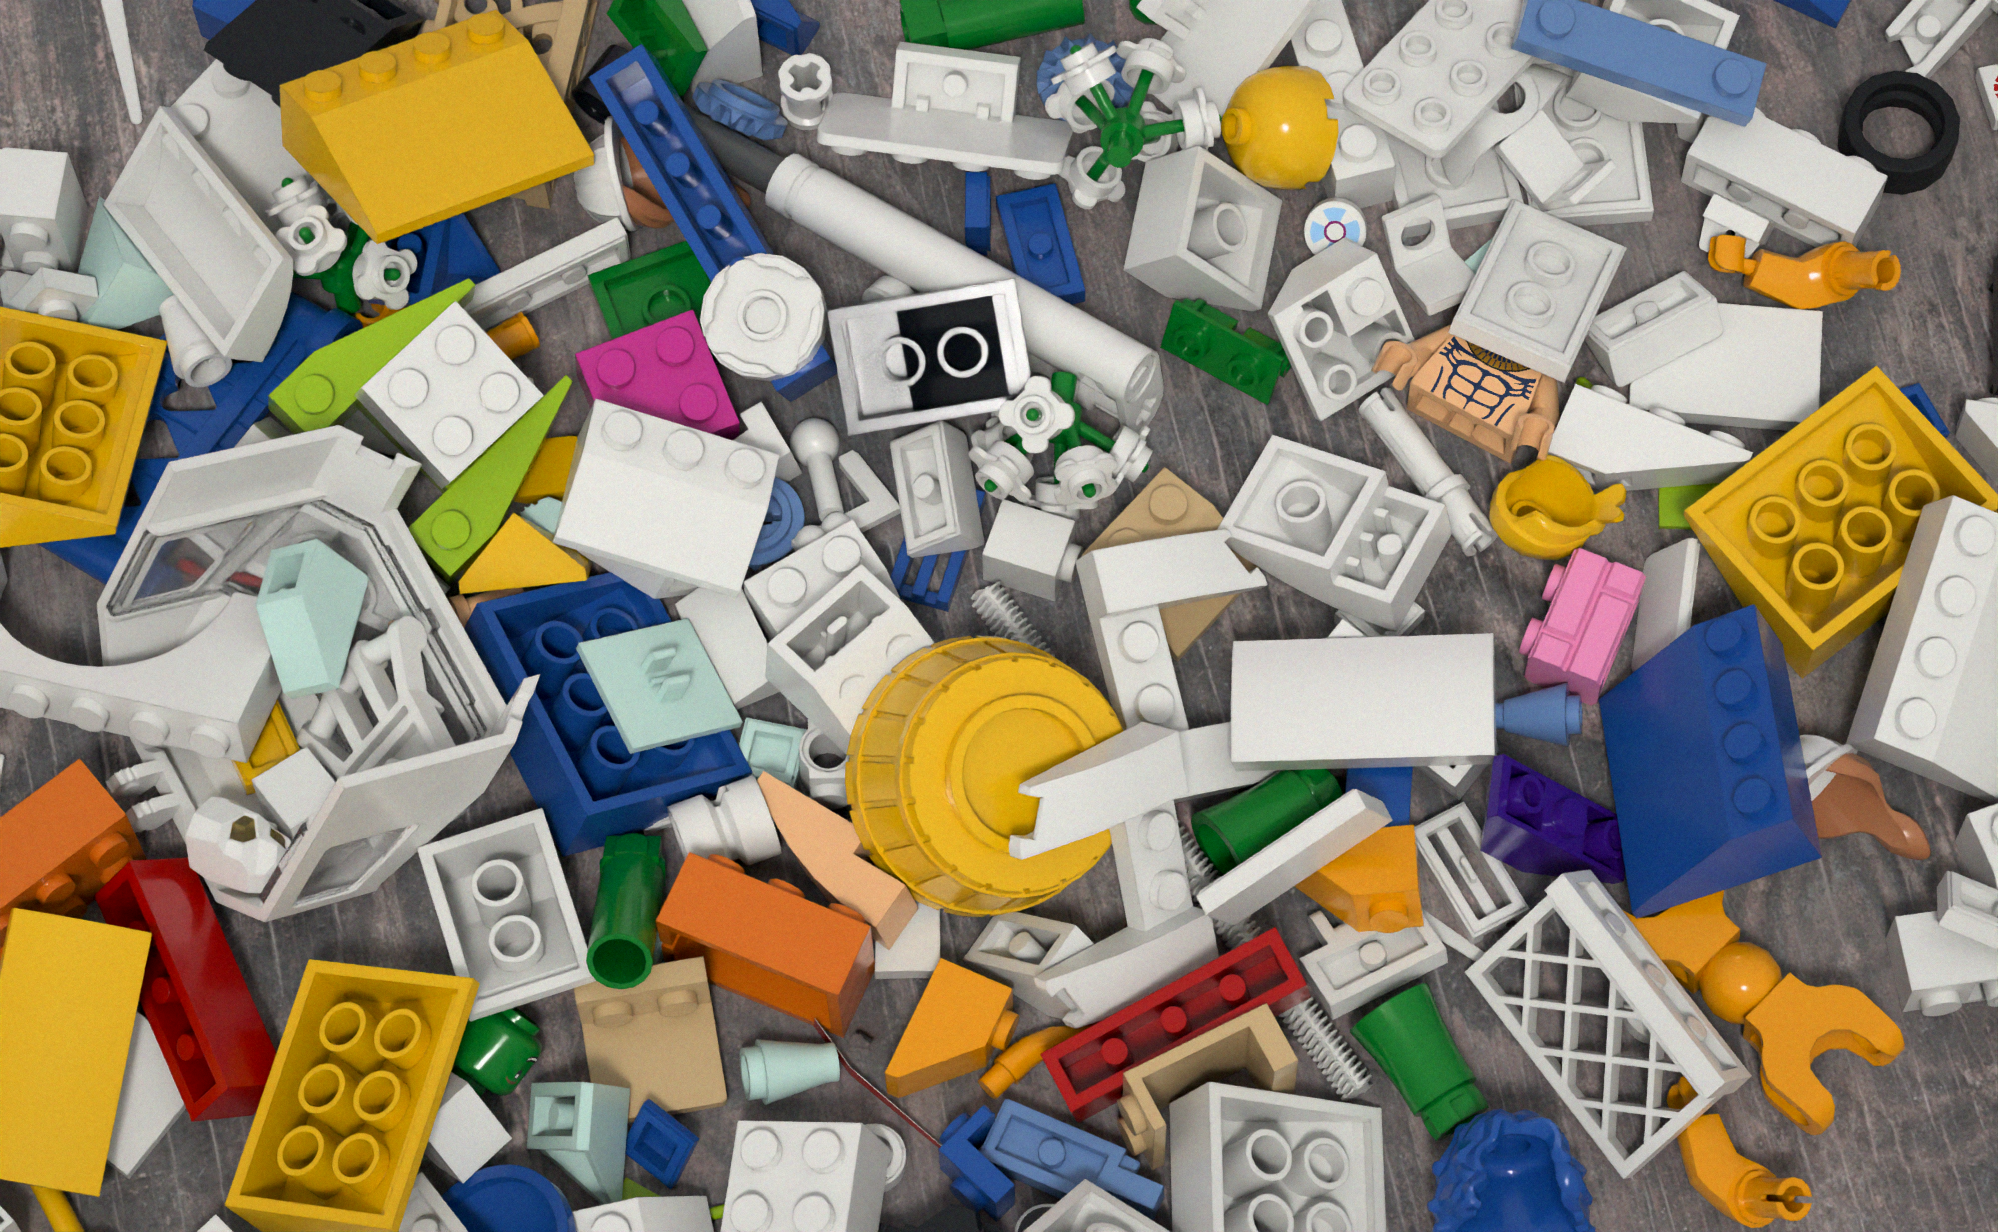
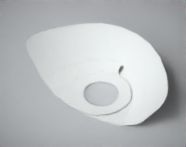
(1538, 85)

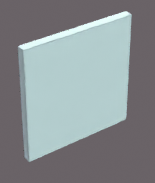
(659, 685)

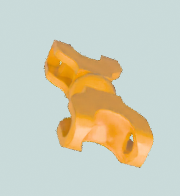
(1780, 1016)

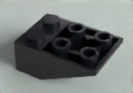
(292, 38)

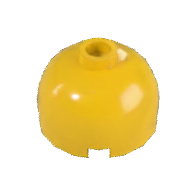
(1281, 127)

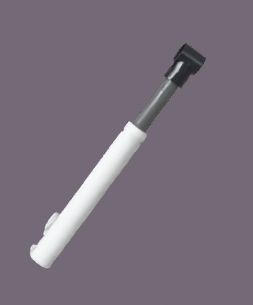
(1109, 365)

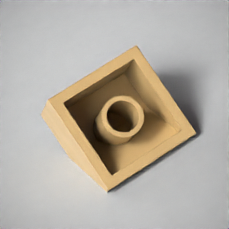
(1166, 510)

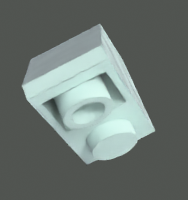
(310, 615)

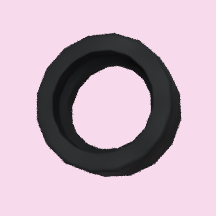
(1918, 95)

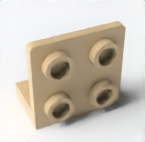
(656, 1038)

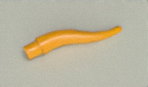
(1022, 1057)

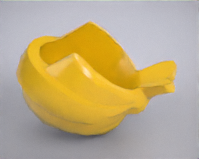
(1551, 509)

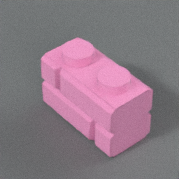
(1583, 625)

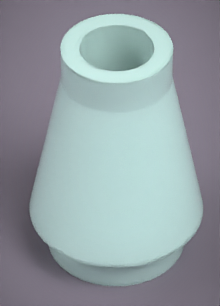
(786, 1068)

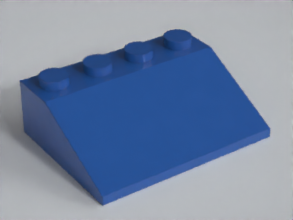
(567, 737)
(1708, 765)

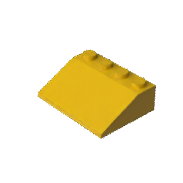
(432, 126)
(69, 424)
(1830, 515)
(351, 1099)

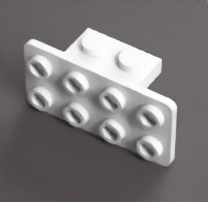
(1223, 41)
(1441, 72)
(951, 110)

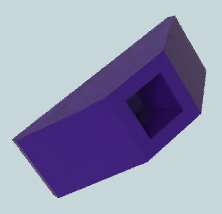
(1547, 826)

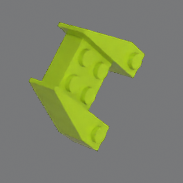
(480, 497)

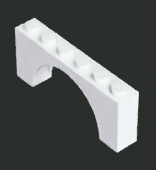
(196, 697)

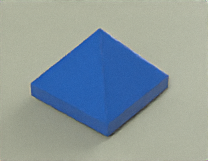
(660, 1143)

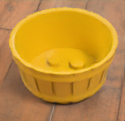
(944, 764)

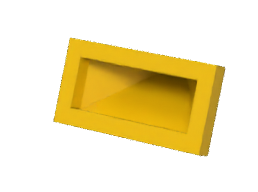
(522, 557)

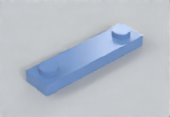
(1641, 57)

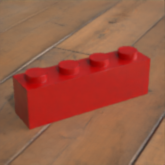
(192, 989)
(1092, 1063)

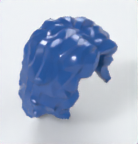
(1510, 1177)

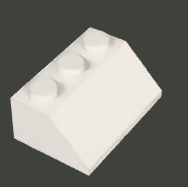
(665, 498)

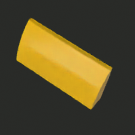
(64, 1045)

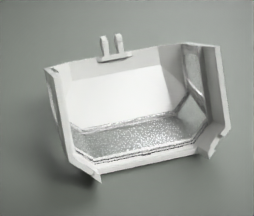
(212, 537)

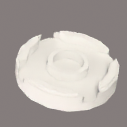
(764, 317)

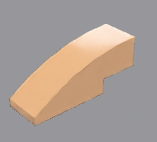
(837, 860)

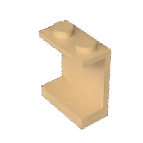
(1245, 1042)

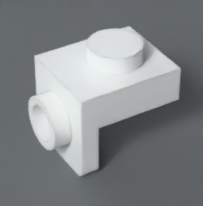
(49, 293)

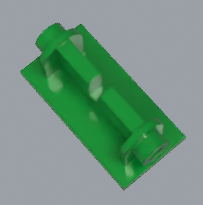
(1211, 344)

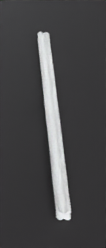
(1006, 623)

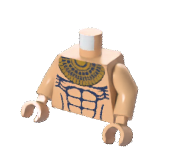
(1475, 393)

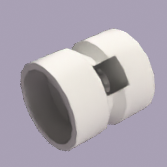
(730, 826)

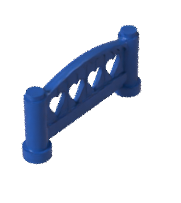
(239, 402)

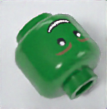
(498, 1051)

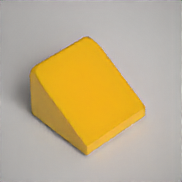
(549, 471)

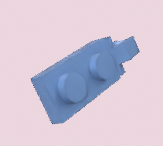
(1060, 1157)

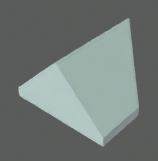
(124, 278)
(582, 1133)

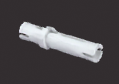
(1428, 470)

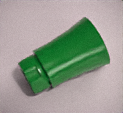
(1261, 815)
(1422, 1060)

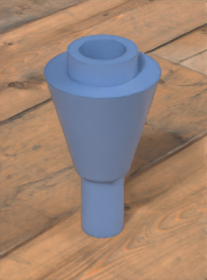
(1542, 715)

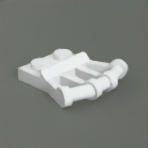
(407, 719)

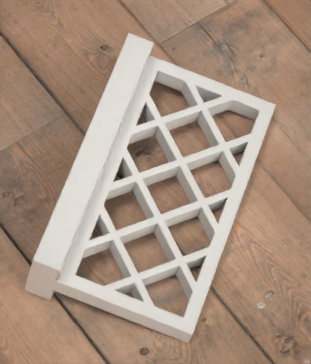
(1647, 987)

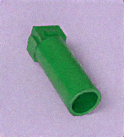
(984, 22)
(626, 910)

